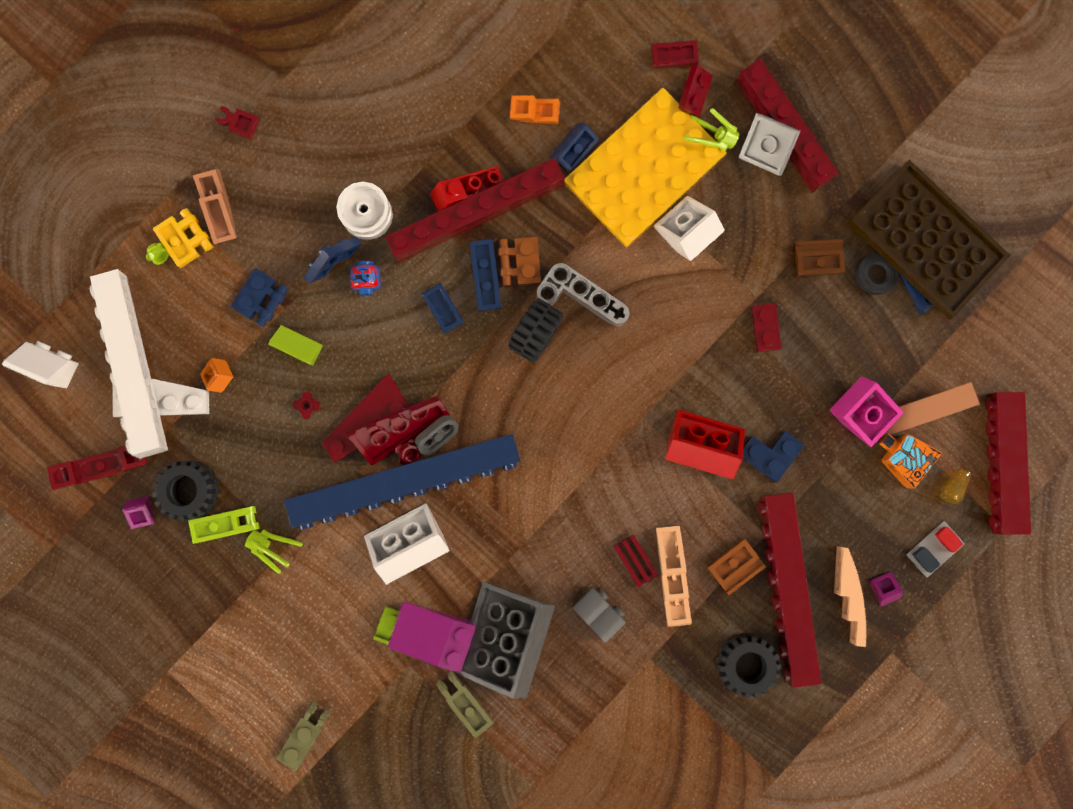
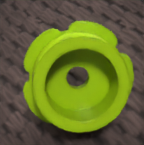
(157, 253)

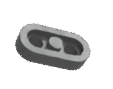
(436, 435)

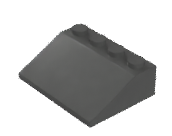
(506, 640)

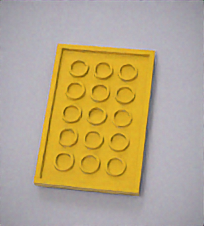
(643, 168)

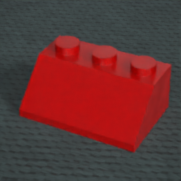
(705, 444)

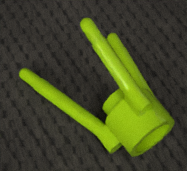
(725, 136)
(259, 545)

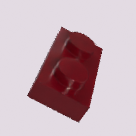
(695, 91)
(766, 327)

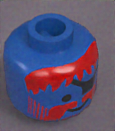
(365, 278)

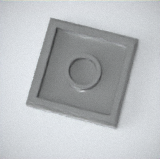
(769, 144)

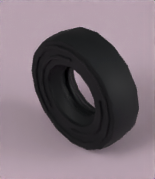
(869, 286)

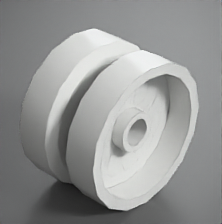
(351, 210)

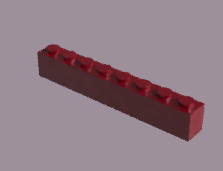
(475, 210)
(790, 590)

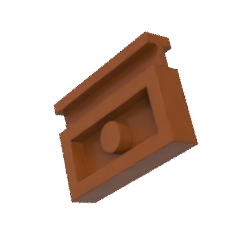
(736, 566)

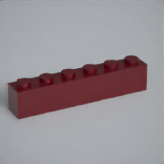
(772, 102)
(1008, 463)

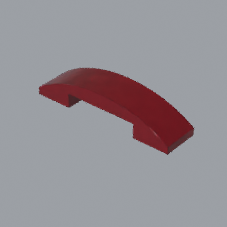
(93, 468)

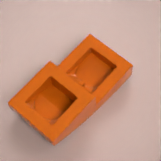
(534, 110)

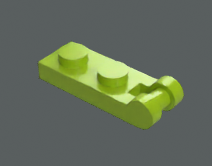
(222, 525)

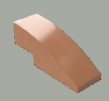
(215, 206)

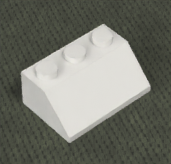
(405, 544)

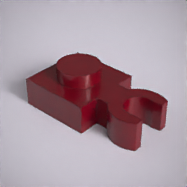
(240, 123)

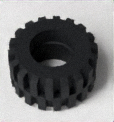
(535, 330)
(168, 496)
(761, 679)

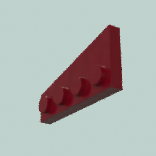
(381, 401)
(382, 435)

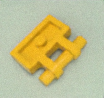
(176, 241)

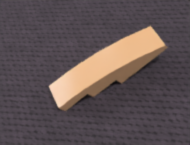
(673, 576)
(848, 586)

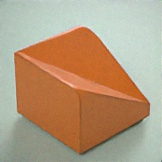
(216, 375)

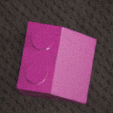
(866, 411)

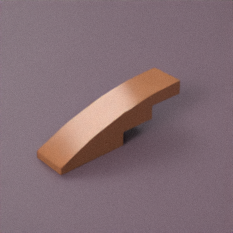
(935, 407)

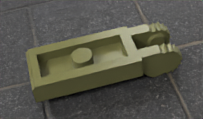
(466, 706)
(302, 738)

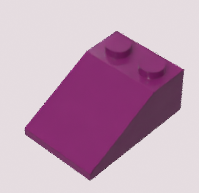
(432, 636)

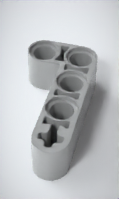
(586, 298)

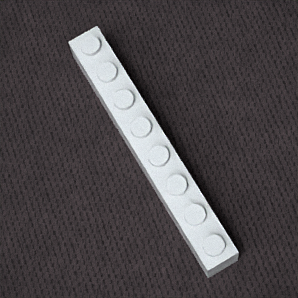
(128, 364)

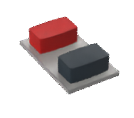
(935, 549)

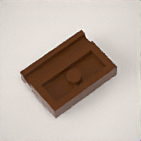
(819, 257)

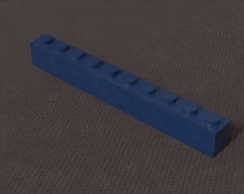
(402, 481)

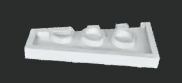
(174, 399)

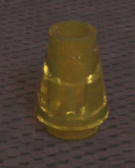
(956, 487)

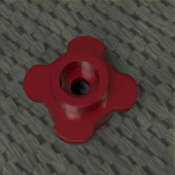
(311, 409)
(412, 456)

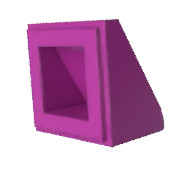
(138, 512)
(886, 588)

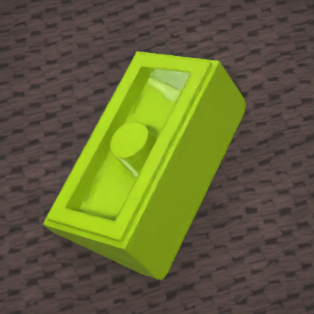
(296, 345)

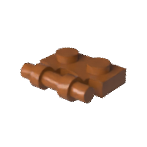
(527, 261)

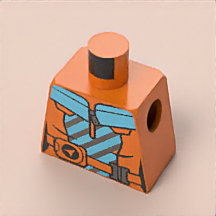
(908, 458)

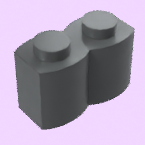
(599, 614)

